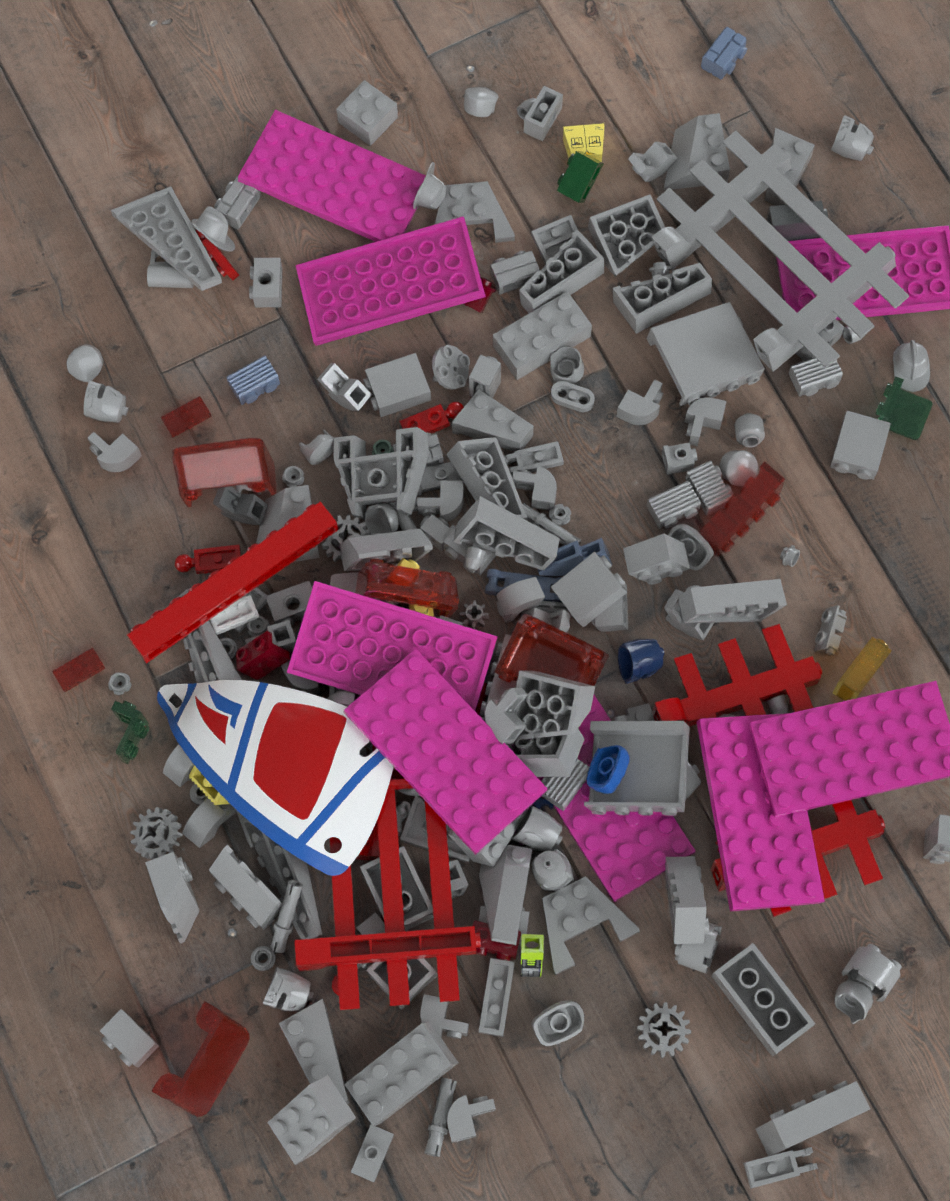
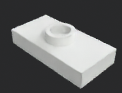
(235, 615)

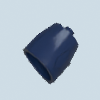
(639, 659)

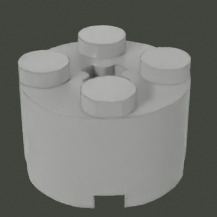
(699, 955)
(873, 970)

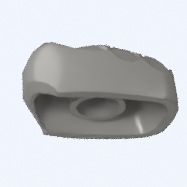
(697, 548)
(558, 1022)

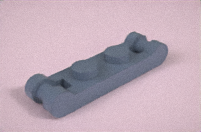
(510, 578)

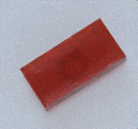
(186, 416)
(78, 670)

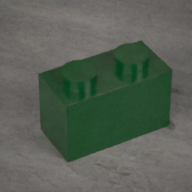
(579, 176)

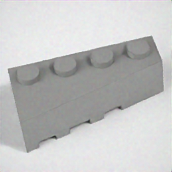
(661, 296)

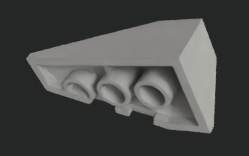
(505, 892)

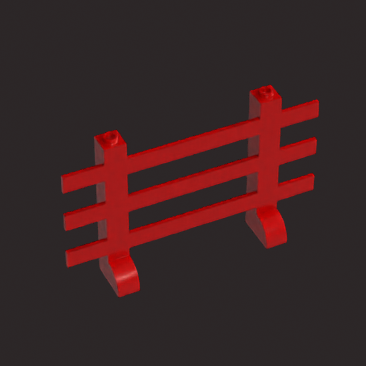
(748, 693)
(395, 944)

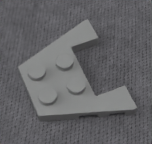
(477, 205)
(574, 912)

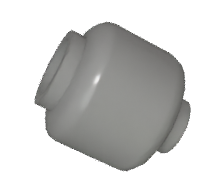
(749, 430)

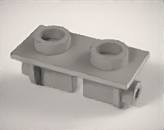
(832, 620)

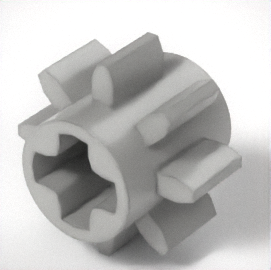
(474, 608)

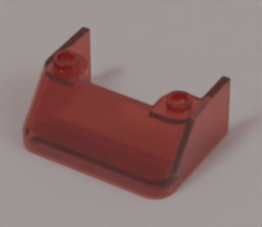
(223, 466)
(409, 586)

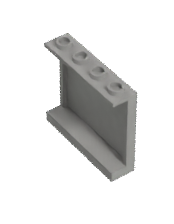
(707, 353)
(655, 771)

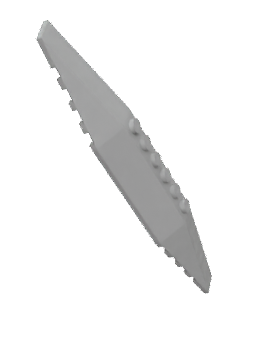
(212, 663)

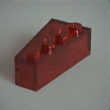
(743, 510)

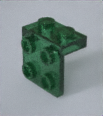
(904, 410)
(136, 730)

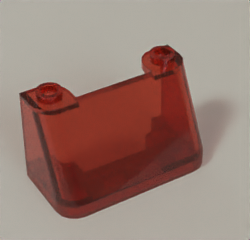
(549, 651)
(210, 1066)

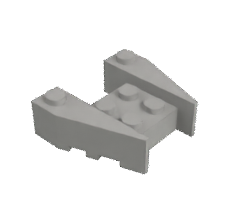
(382, 476)

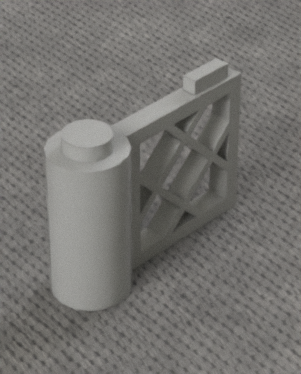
(164, 275)

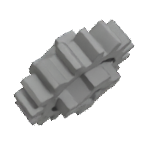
(338, 537)
(158, 833)
(652, 1029)

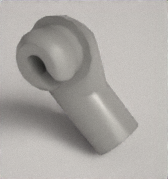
(402, 811)

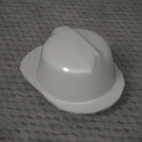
(431, 191)
(214, 228)
(912, 365)

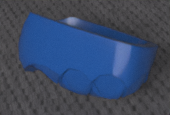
(608, 768)

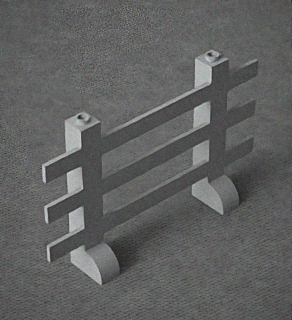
(733, 201)

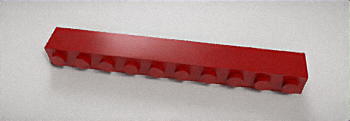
(232, 582)

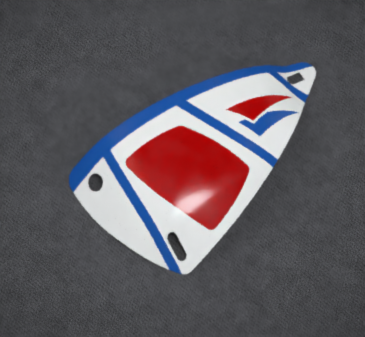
(283, 764)

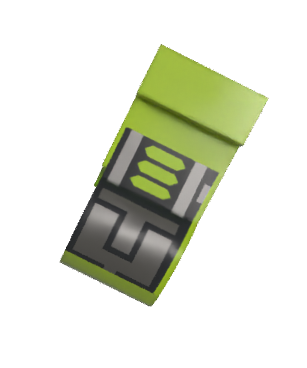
(532, 957)

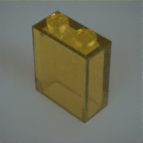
(862, 669)

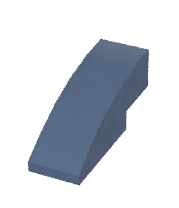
(572, 555)

